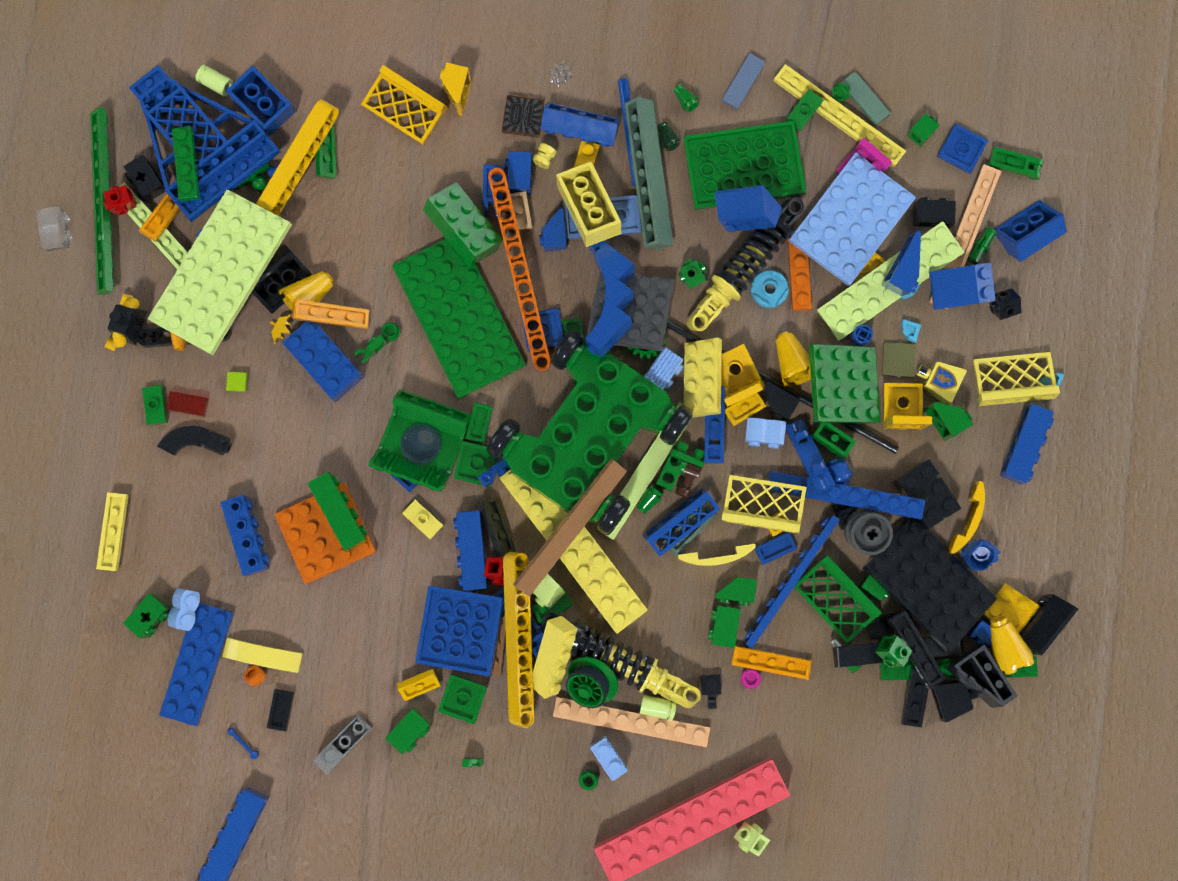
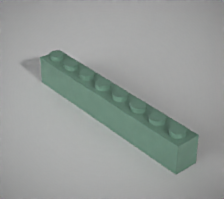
(648, 174)

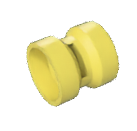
(544, 156)

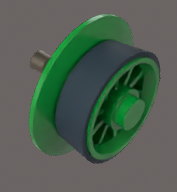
(591, 682)

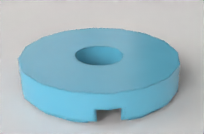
(773, 278)

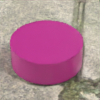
(750, 678)

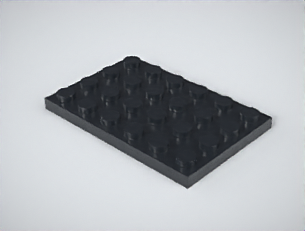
(930, 584)

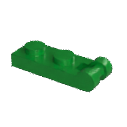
(1015, 163)

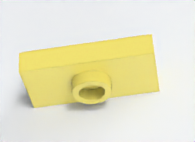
(422, 519)

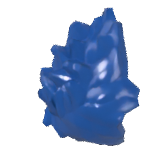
(979, 554)

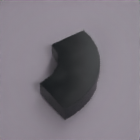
(182, 437)

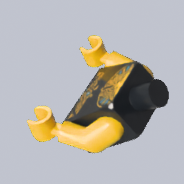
(125, 323)

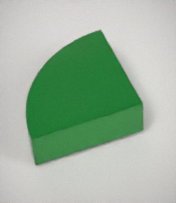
(469, 762)

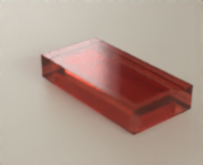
(187, 403)

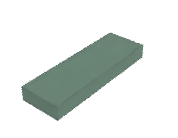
(866, 99)
(676, 549)

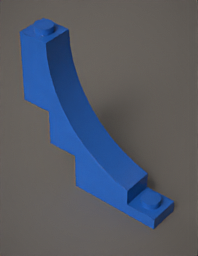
(613, 321)

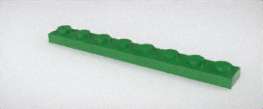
(903, 673)

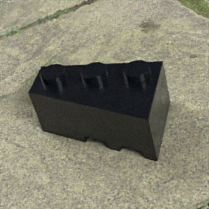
(982, 676)

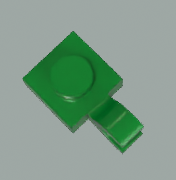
(374, 346)

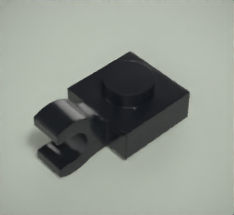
(710, 686)

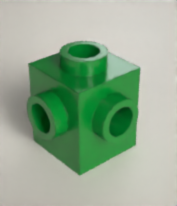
(690, 279)
(894, 651)

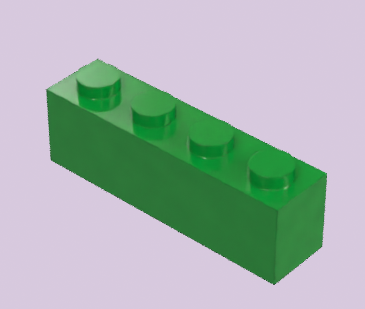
(337, 511)

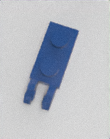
(487, 193)

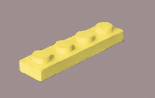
(112, 531)

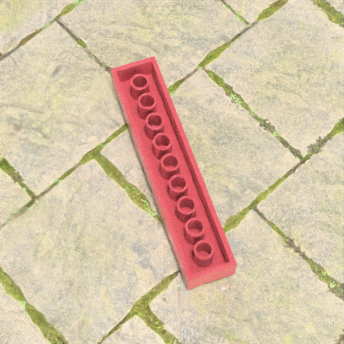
(691, 821)

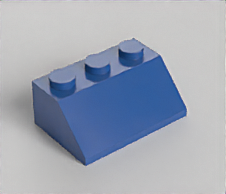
(747, 208)
(1031, 230)

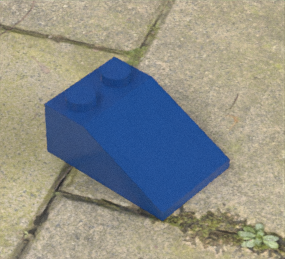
(905, 270)
(962, 286)

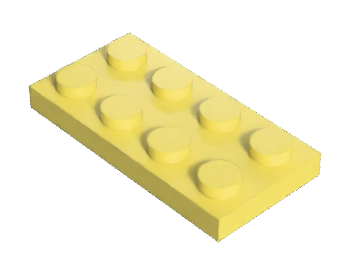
(703, 377)

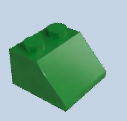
(948, 419)

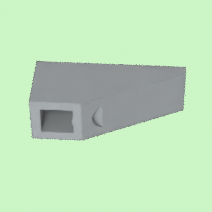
(342, 745)

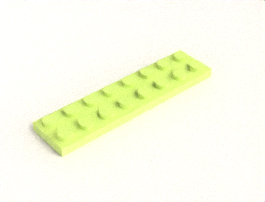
(869, 297)

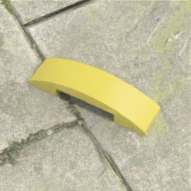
(740, 551)
(262, 655)

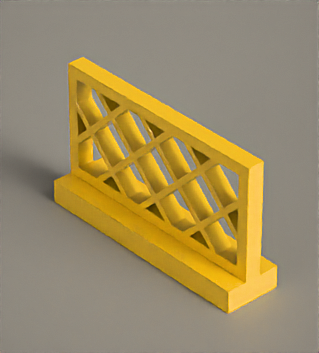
(411, 90)

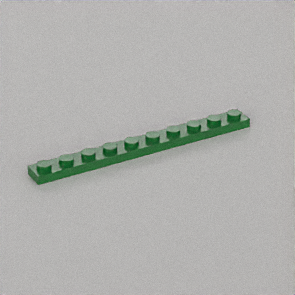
(102, 224)

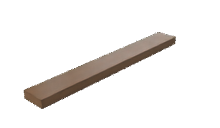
(570, 527)

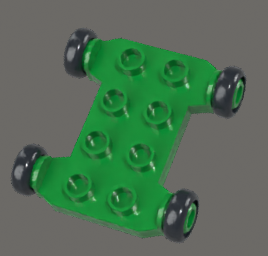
(588, 430)

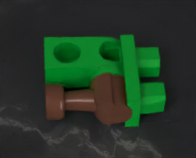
(683, 465)

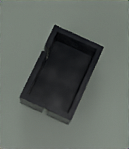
(923, 484)

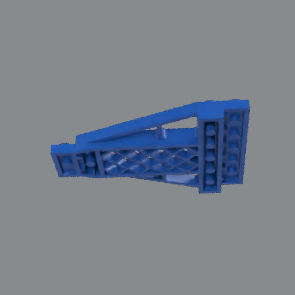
(226, 165)

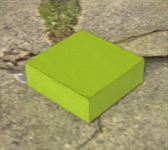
(237, 382)

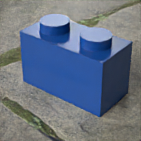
(519, 171)

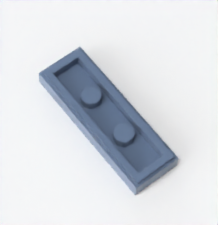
(743, 81)

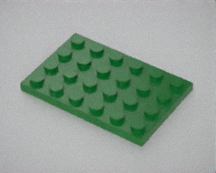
(743, 159)

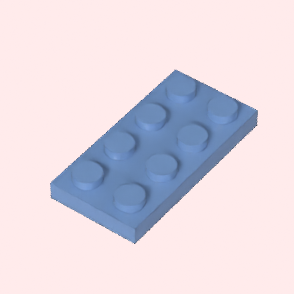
(626, 209)

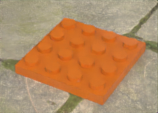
(314, 541)

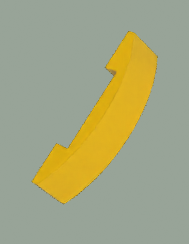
(978, 497)

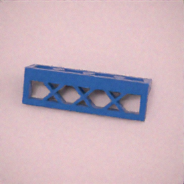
(676, 516)

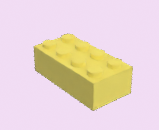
(588, 204)

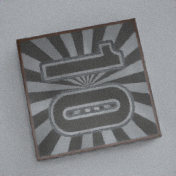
(522, 116)

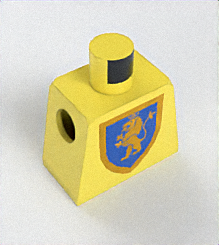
(942, 380)

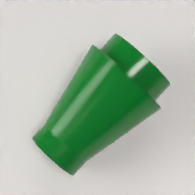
(687, 99)
(649, 499)

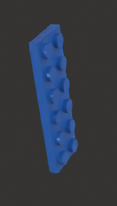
(196, 665)

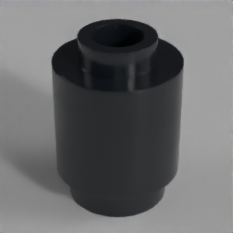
(216, 442)

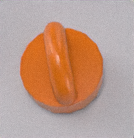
(254, 675)

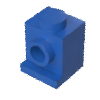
(981, 632)

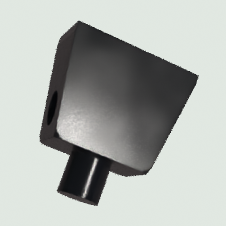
(952, 700)

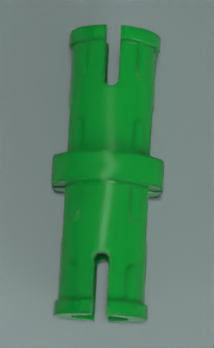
(981, 246)

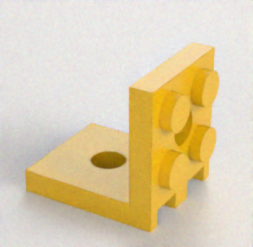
(744, 383)
(904, 418)

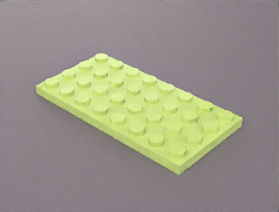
(219, 272)

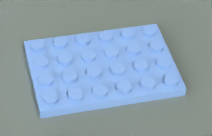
(852, 219)

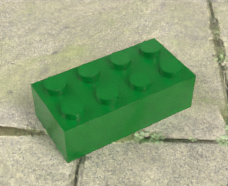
(462, 224)

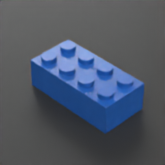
(323, 360)

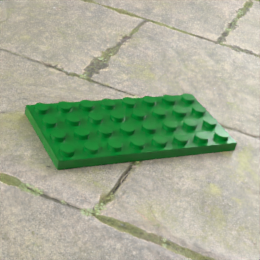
(459, 318)

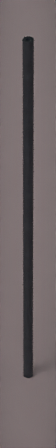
(804, 399)

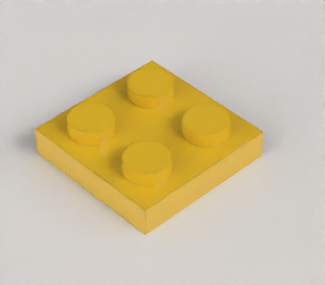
(1012, 605)

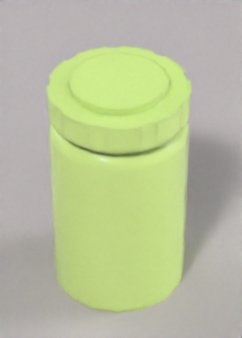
(213, 79)
(658, 707)

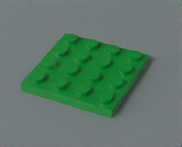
(844, 384)

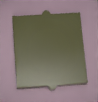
(898, 359)

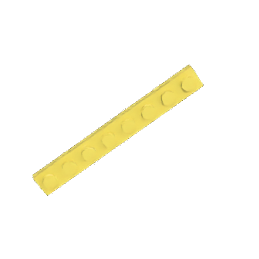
(839, 115)

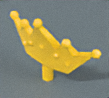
(280, 328)

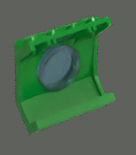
(421, 441)

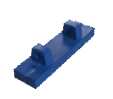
(715, 431)
(810, 456)

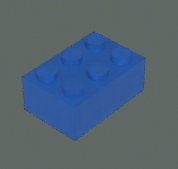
(260, 100)

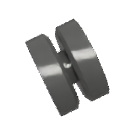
(878, 528)

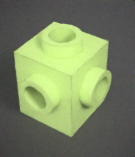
(751, 838)

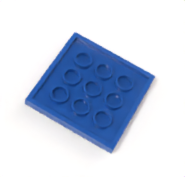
(460, 630)

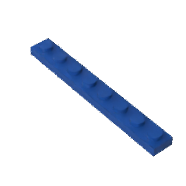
(853, 497)
(786, 587)

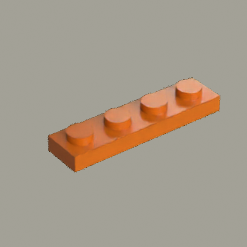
(799, 279)

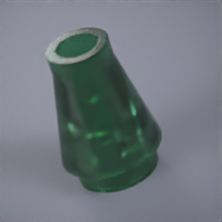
(668, 137)

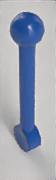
(253, 754)

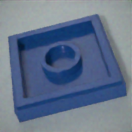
(962, 148)
(551, 327)

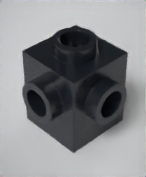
(1006, 304)

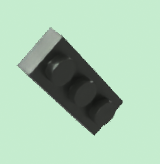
(496, 526)

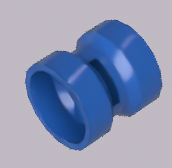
(859, 338)

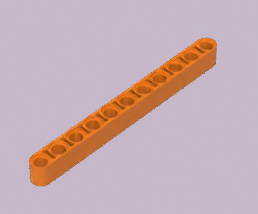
(515, 261)

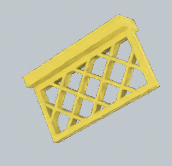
(1019, 394)
(760, 520)

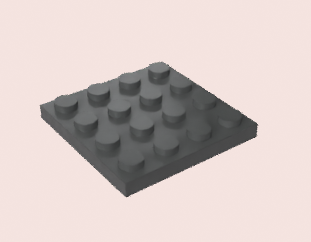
(647, 311)

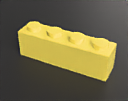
(553, 656)

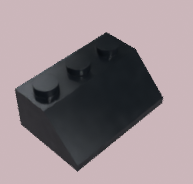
(280, 272)
(1047, 623)

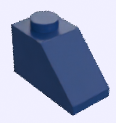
(554, 233)

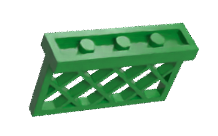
(852, 590)

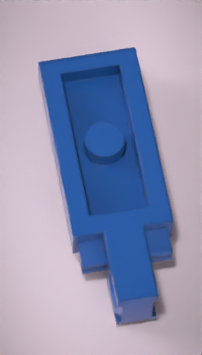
(498, 469)

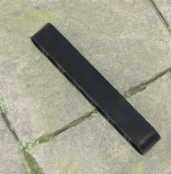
(865, 653)

